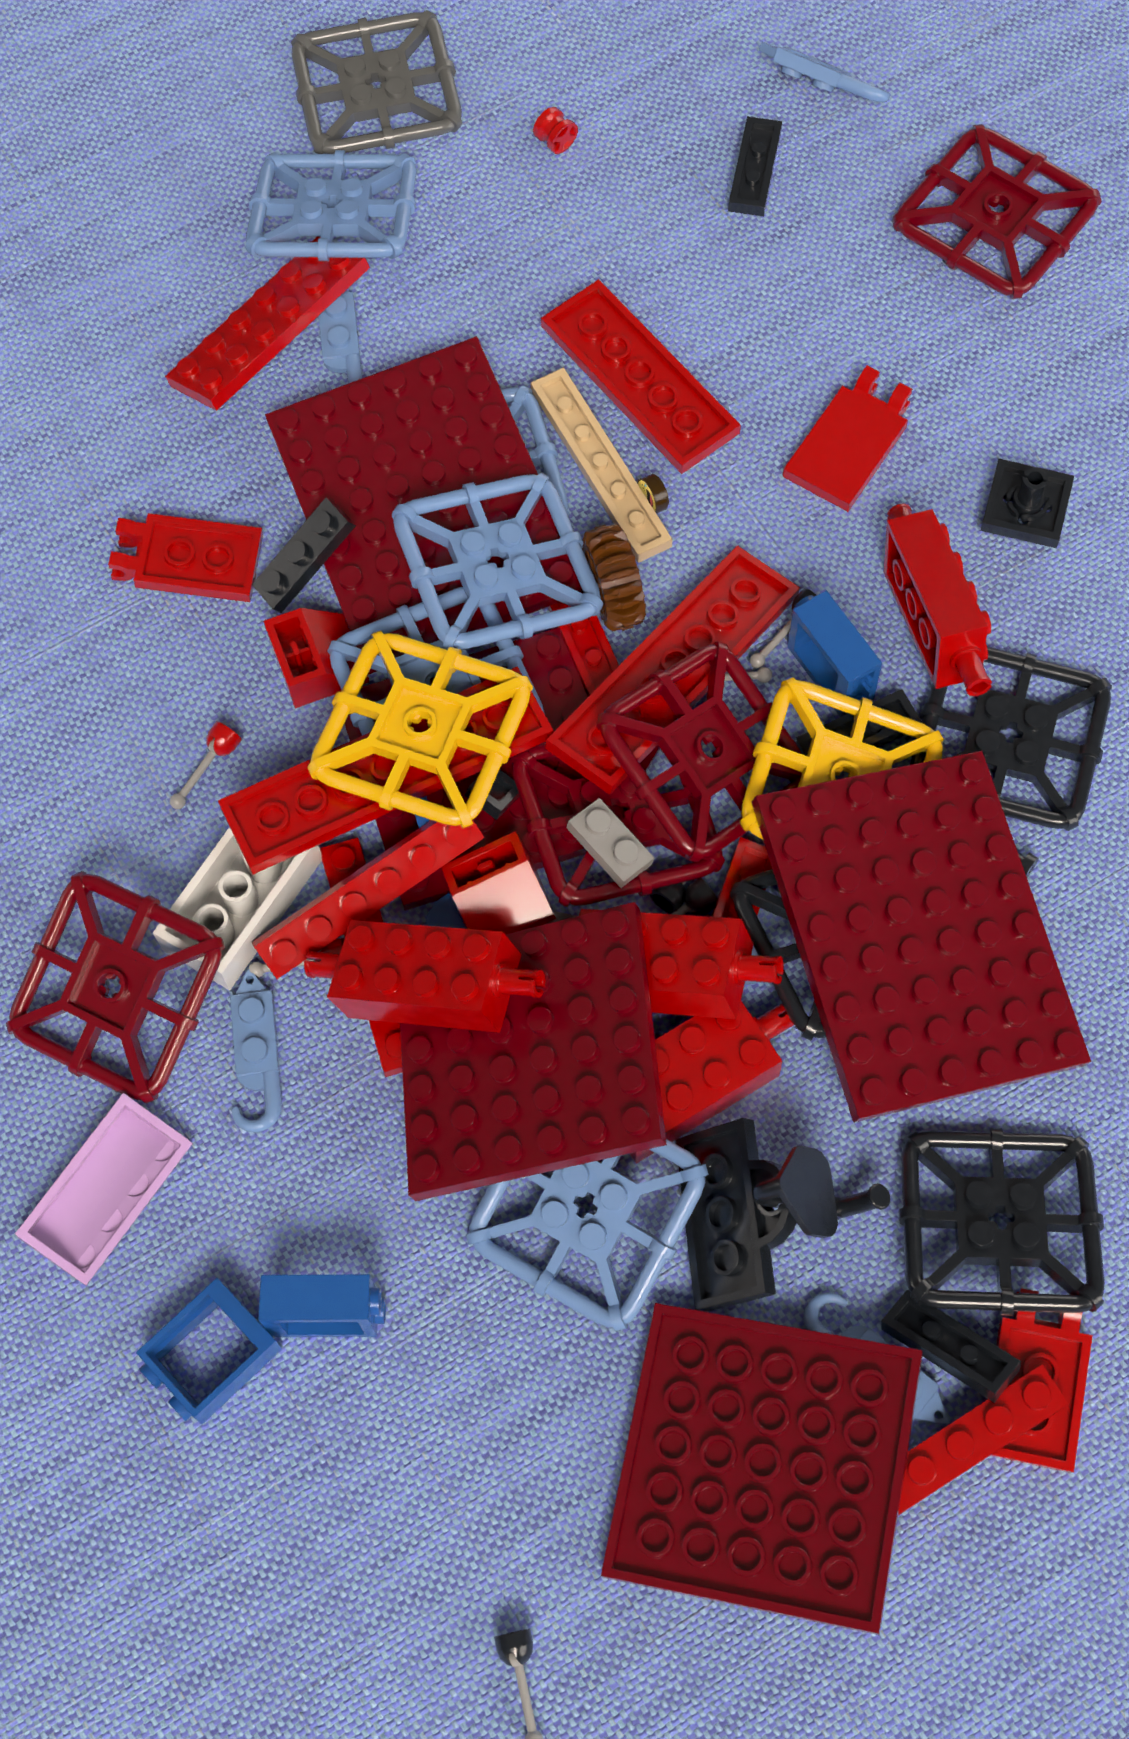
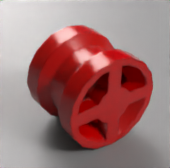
(555, 130)

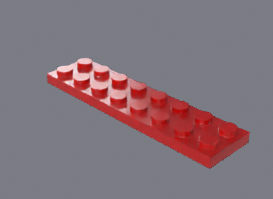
(728, 607)
(298, 812)

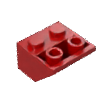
(301, 648)
(499, 887)

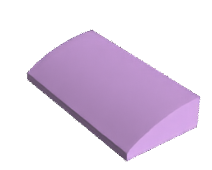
(103, 1189)

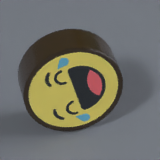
(655, 492)

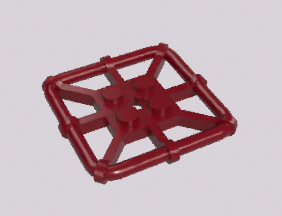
(999, 229)
(682, 746)
(637, 818)
(139, 981)

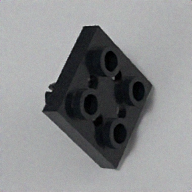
(1029, 491)

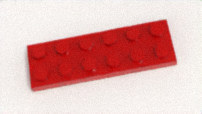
(263, 327)
(640, 376)

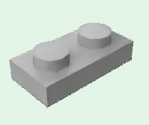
(610, 842)

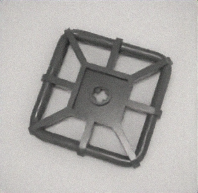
(386, 66)

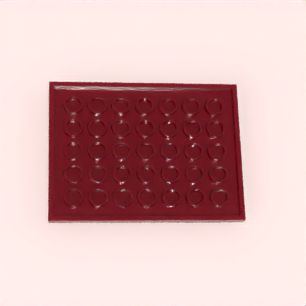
(402, 440)
(919, 934)

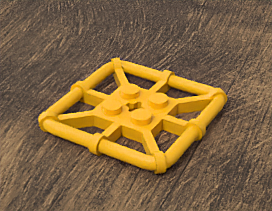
(427, 750)
(830, 751)

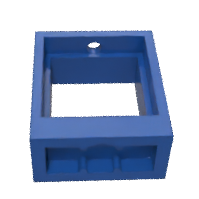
(832, 649)
(213, 1296)
(321, 1305)

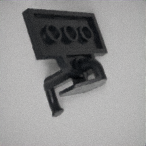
(735, 1216)

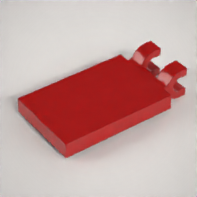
(849, 441)
(188, 556)
(1066, 1358)

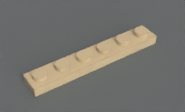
(601, 464)

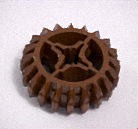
(616, 576)

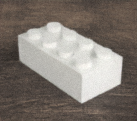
(236, 903)

